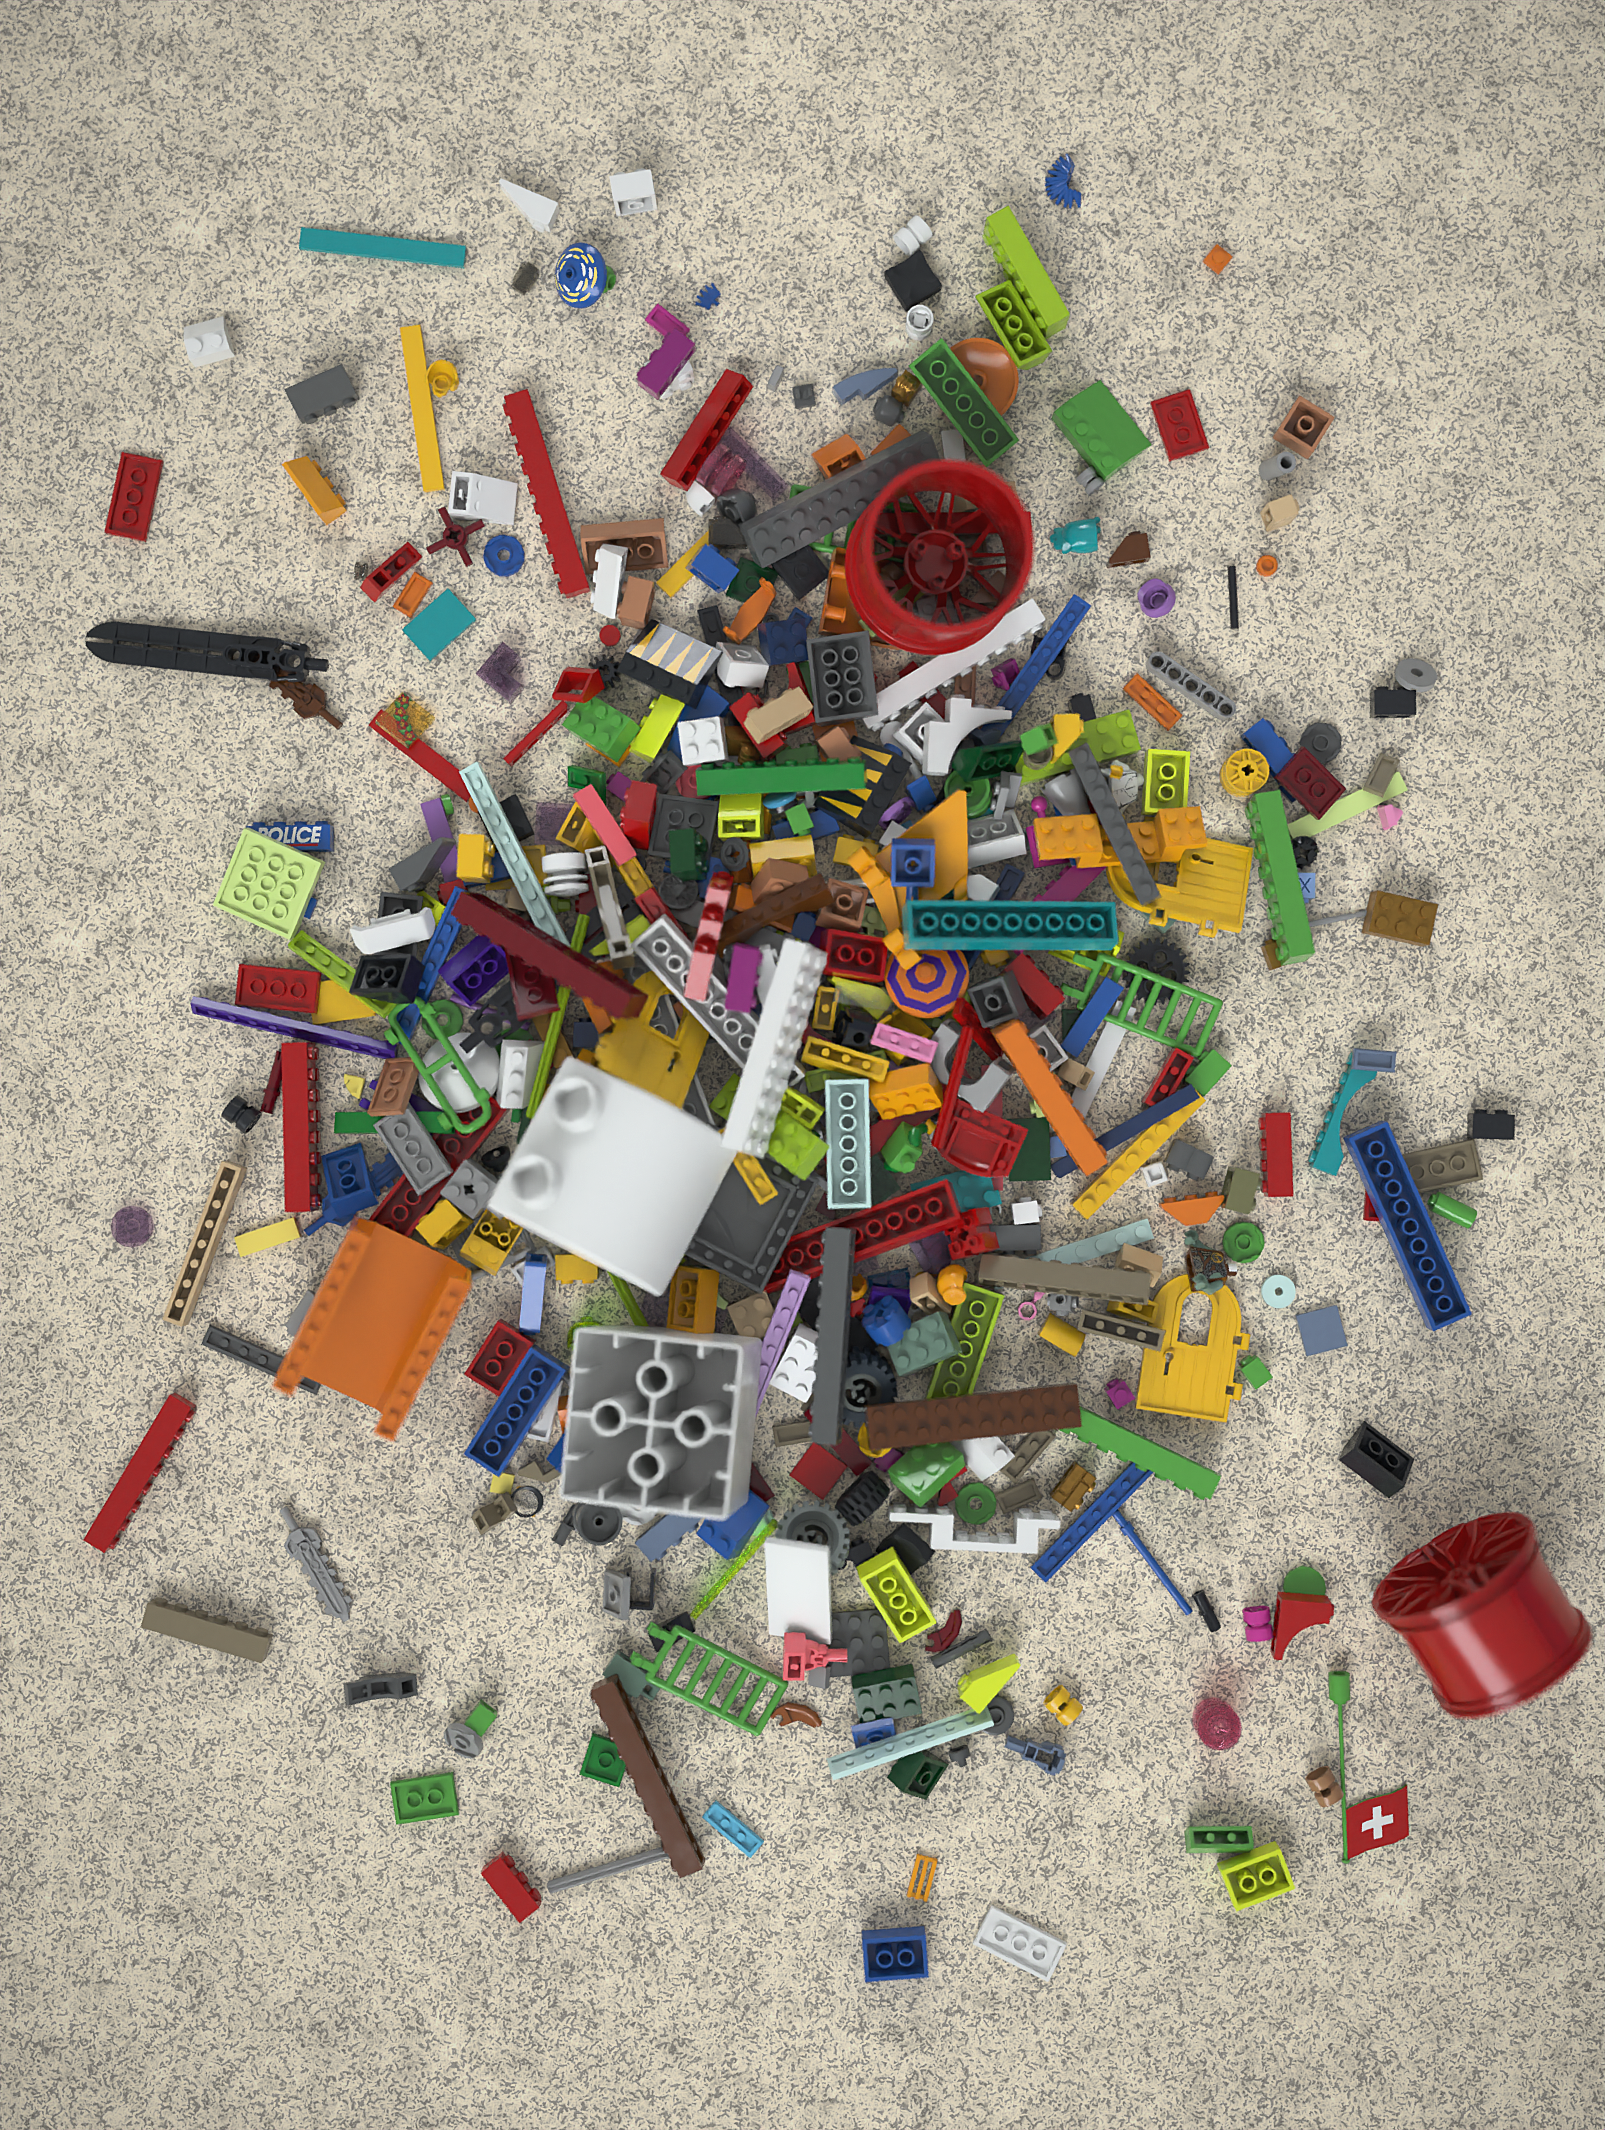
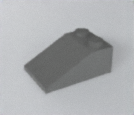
(421, 867)

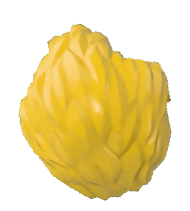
(442, 377)

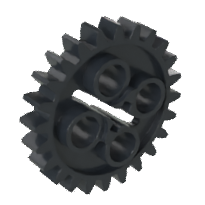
(1147, 954)

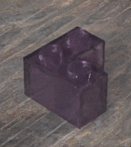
(496, 673)

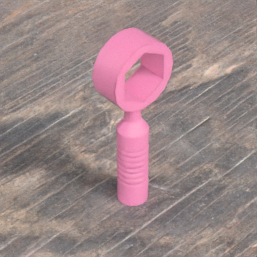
(1037, 1295)

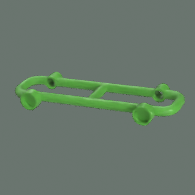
(449, 1117)

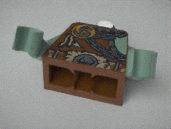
(1205, 1266)

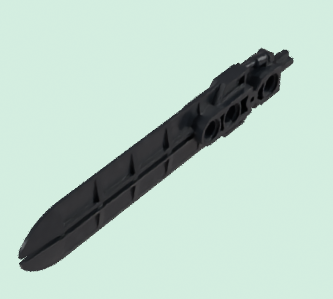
(248, 646)
(504, 997)

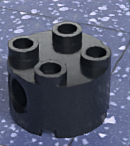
(853, 1029)

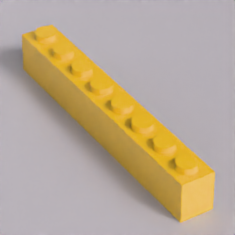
(1130, 1160)

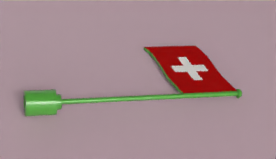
(1374, 1820)

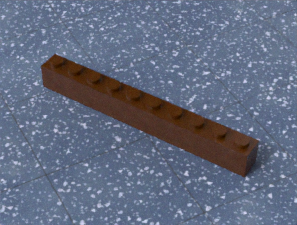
(647, 1776)

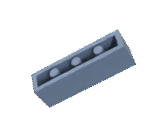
(665, 1533)

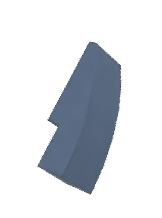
(863, 384)

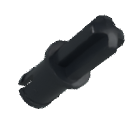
(1206, 1611)

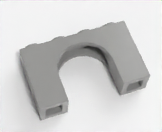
(977, 1092)

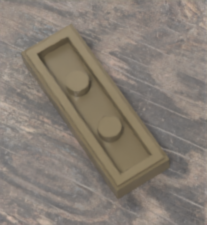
(1027, 1454)

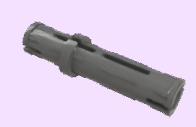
(963, 1647)

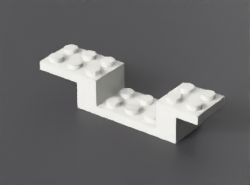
(942, 1537)

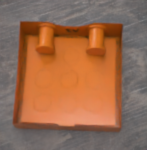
(838, 612)

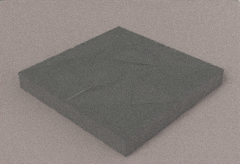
(746, 1237)

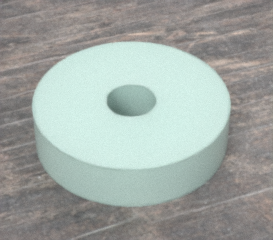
(1286, 1296)

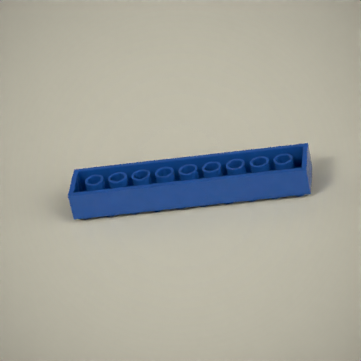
(1407, 1225)

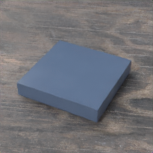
(1321, 1330)

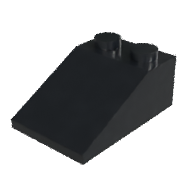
(388, 978)

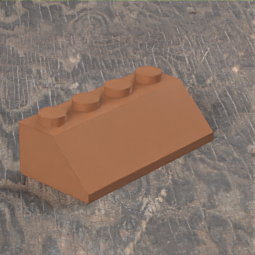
(643, 538)

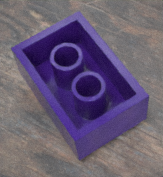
(475, 969)

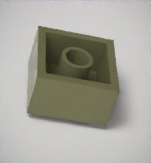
(1240, 1190)

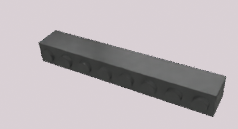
(1114, 824)

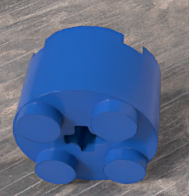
(885, 1321)

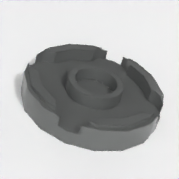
(1322, 741)

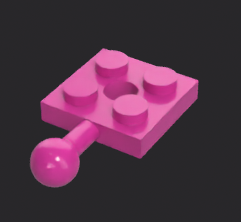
(1039, 805)

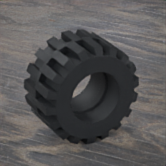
(862, 1498)

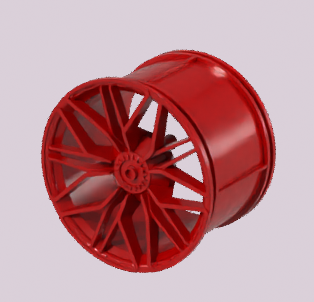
(938, 559)
(1484, 1616)

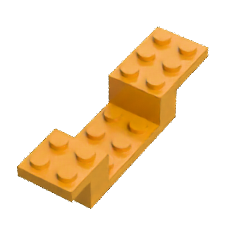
(1088, 842)

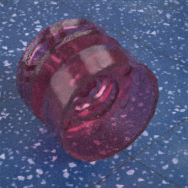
(1211, 1713)

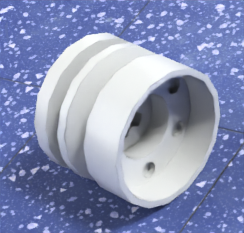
(565, 876)

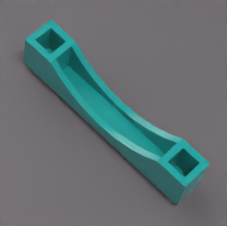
(1328, 1152)

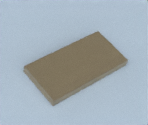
(1444, 1166)

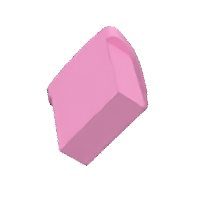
(1389, 815)

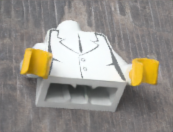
(1123, 783)

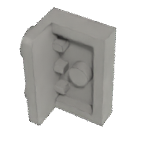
(1006, 793)

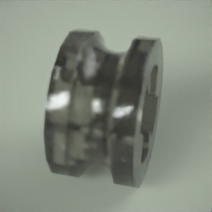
(360, 571)

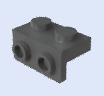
(664, 772)

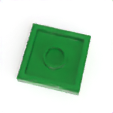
(603, 1761)

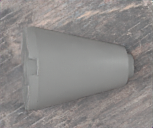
(1067, 794)

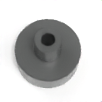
(959, 1754)

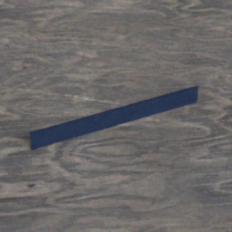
(1133, 1126)

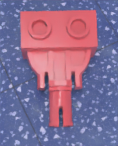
(805, 1654)

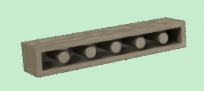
(206, 1630)

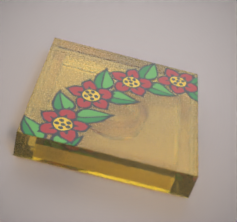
(405, 720)

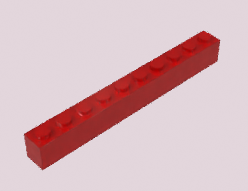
(547, 494)

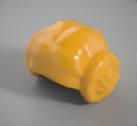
(950, 1283)

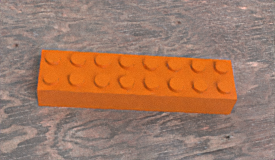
(1048, 1095)

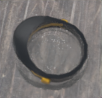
(529, 1498)

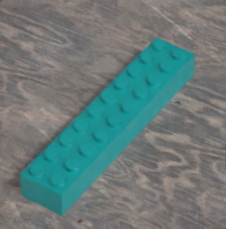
(1009, 925)

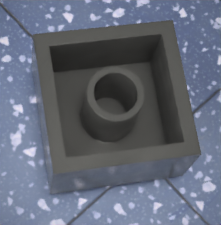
(997, 999)

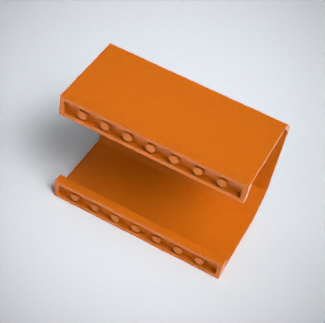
(377, 1321)

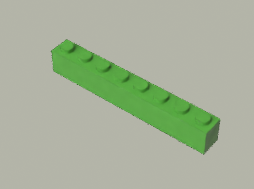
(1146, 1454)

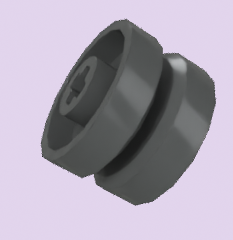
(599, 1532)

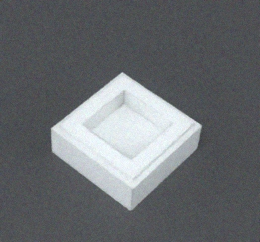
(1154, 1173)

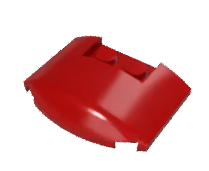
(981, 1142)

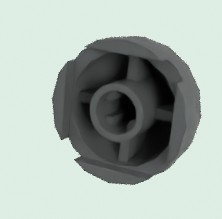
(737, 505)

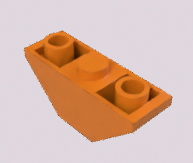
(1192, 1209)

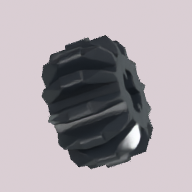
(612, 669)

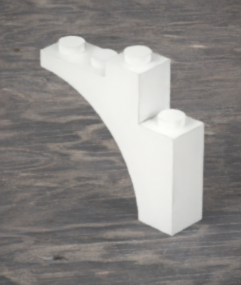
(943, 737)

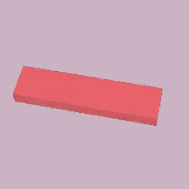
(604, 825)

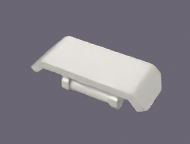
(394, 931)

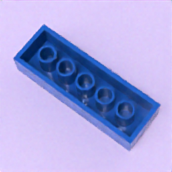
(516, 1410)

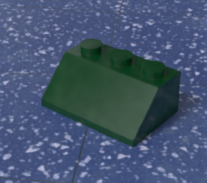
(987, 760)

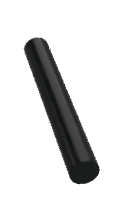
(1233, 601)

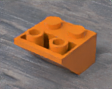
(838, 456)

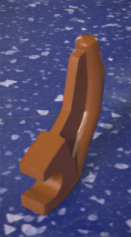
(797, 1712)

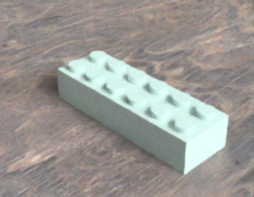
(849, 1143)

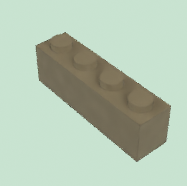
(1121, 1330)

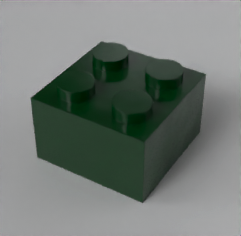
(688, 854)

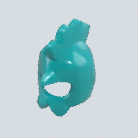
(1077, 536)

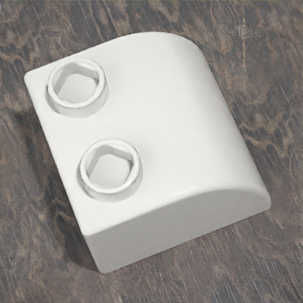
(613, 1175)
(661, 1419)

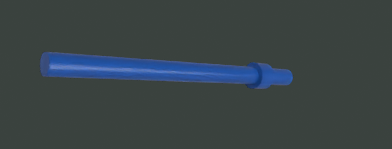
(1128, 1530)

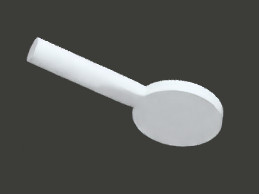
(886, 737)

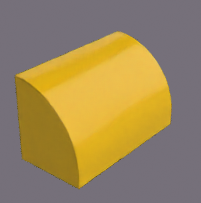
(1062, 1334)

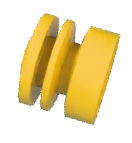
(1233, 777)

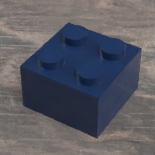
(783, 641)

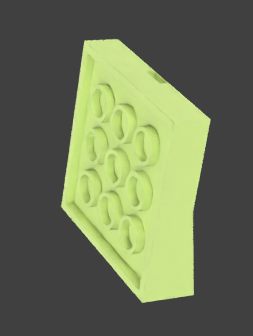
(269, 883)

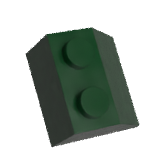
(917, 1773)

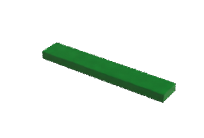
(363, 1123)

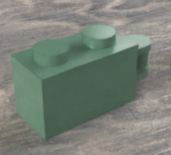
(630, 1676)

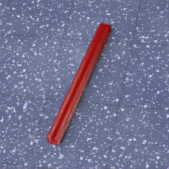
(952, 1087)

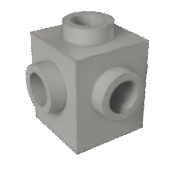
(1065, 1307)

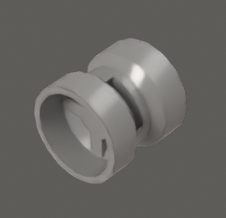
(1090, 480)

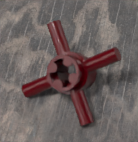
(452, 528)

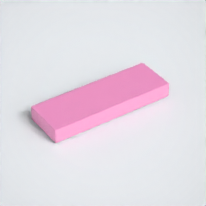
(904, 1043)

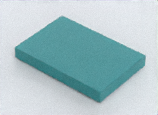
(439, 624)

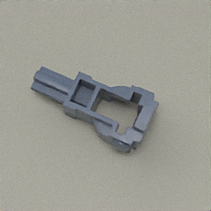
(1030, 1749)

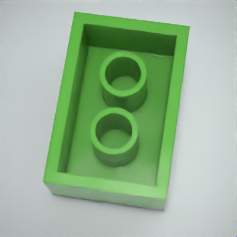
(602, 727)
(926, 1470)

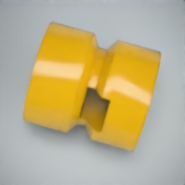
(1068, 1710)

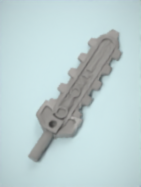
(303, 1546)

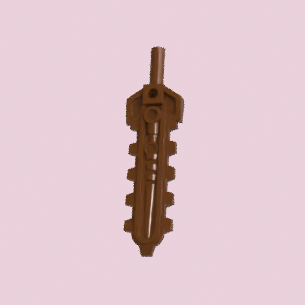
(308, 699)

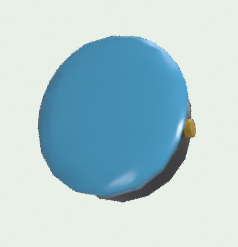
(780, 801)

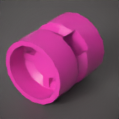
(1257, 1623)

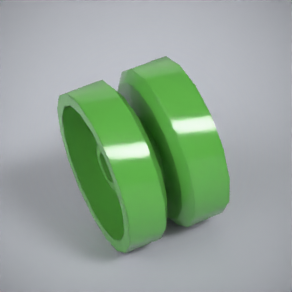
(979, 797)

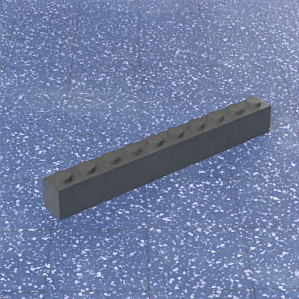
(832, 1336)

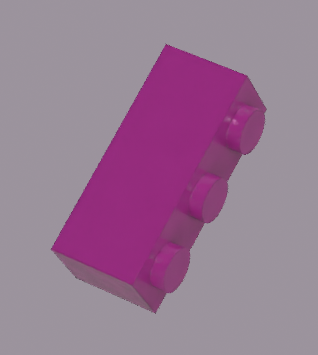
(665, 363)
(743, 978)

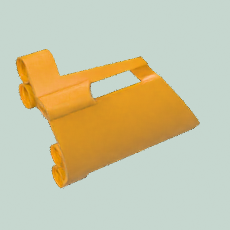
(950, 830)

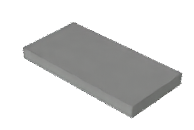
(413, 1149)

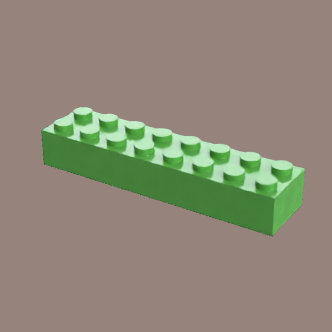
(1280, 878)

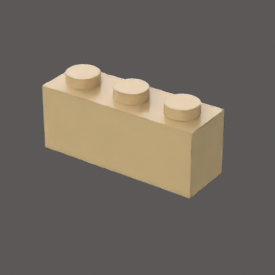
(778, 714)

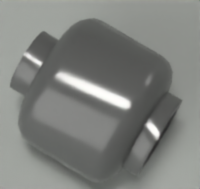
(888, 410)

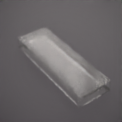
(863, 996)

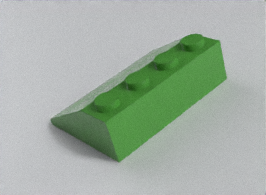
(1100, 430)

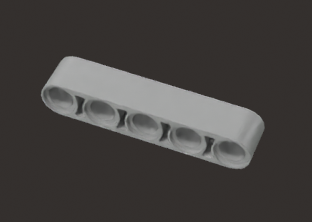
(1201, 686)

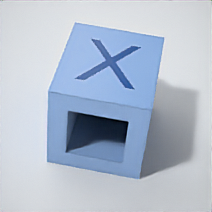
(1307, 883)

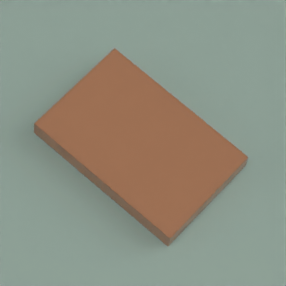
(394, 1087)

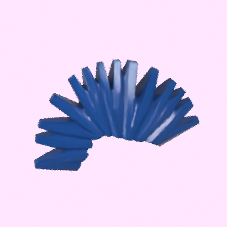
(1059, 184)

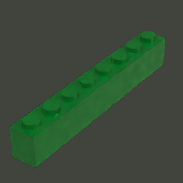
(781, 777)

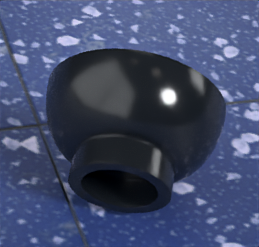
(497, 1163)

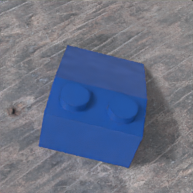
(349, 1180)
(732, 1534)

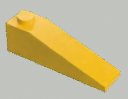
(843, 1060)

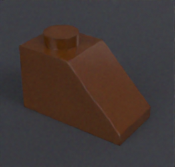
(1132, 550)

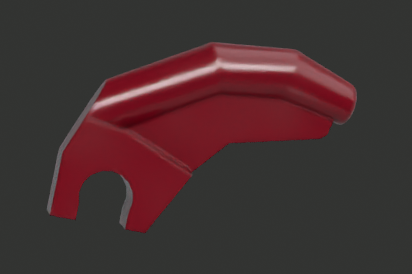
(947, 1634)

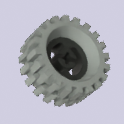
(817, 1518)

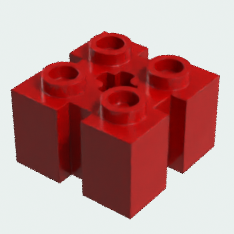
(973, 1235)

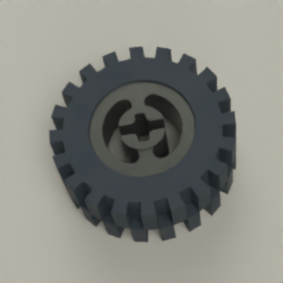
(874, 1368)

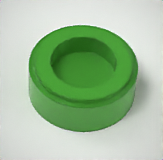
(447, 804)

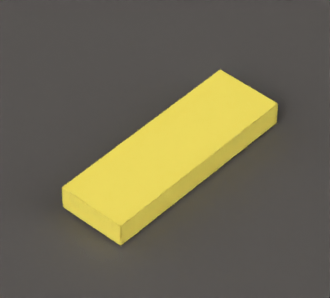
(267, 1237)

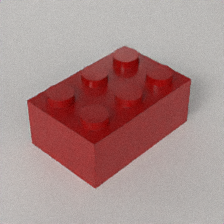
(639, 813)
(853, 955)
(1035, 986)
(499, 1357)

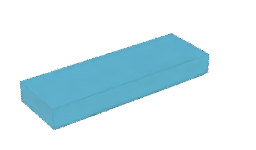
(733, 1829)

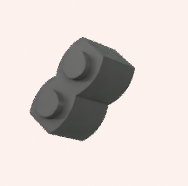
(1189, 1159)

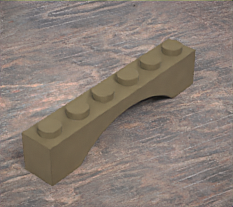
(609, 908)

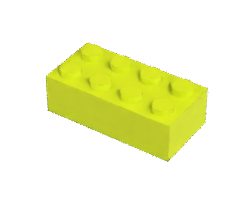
(896, 1594)

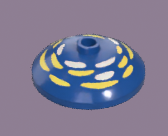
(580, 275)

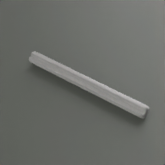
(606, 1870)

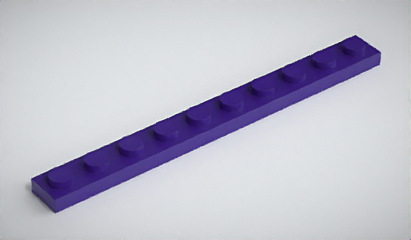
(293, 1028)

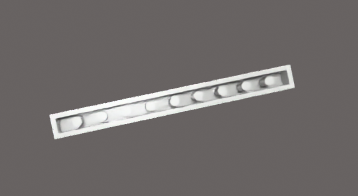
(944, 668)

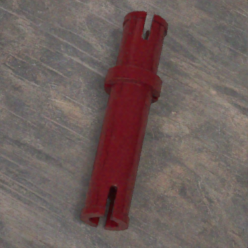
(274, 1082)

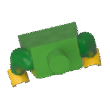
(905, 1146)

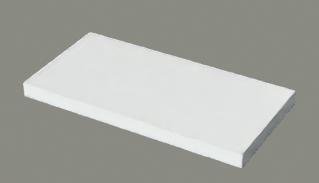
(798, 1589)

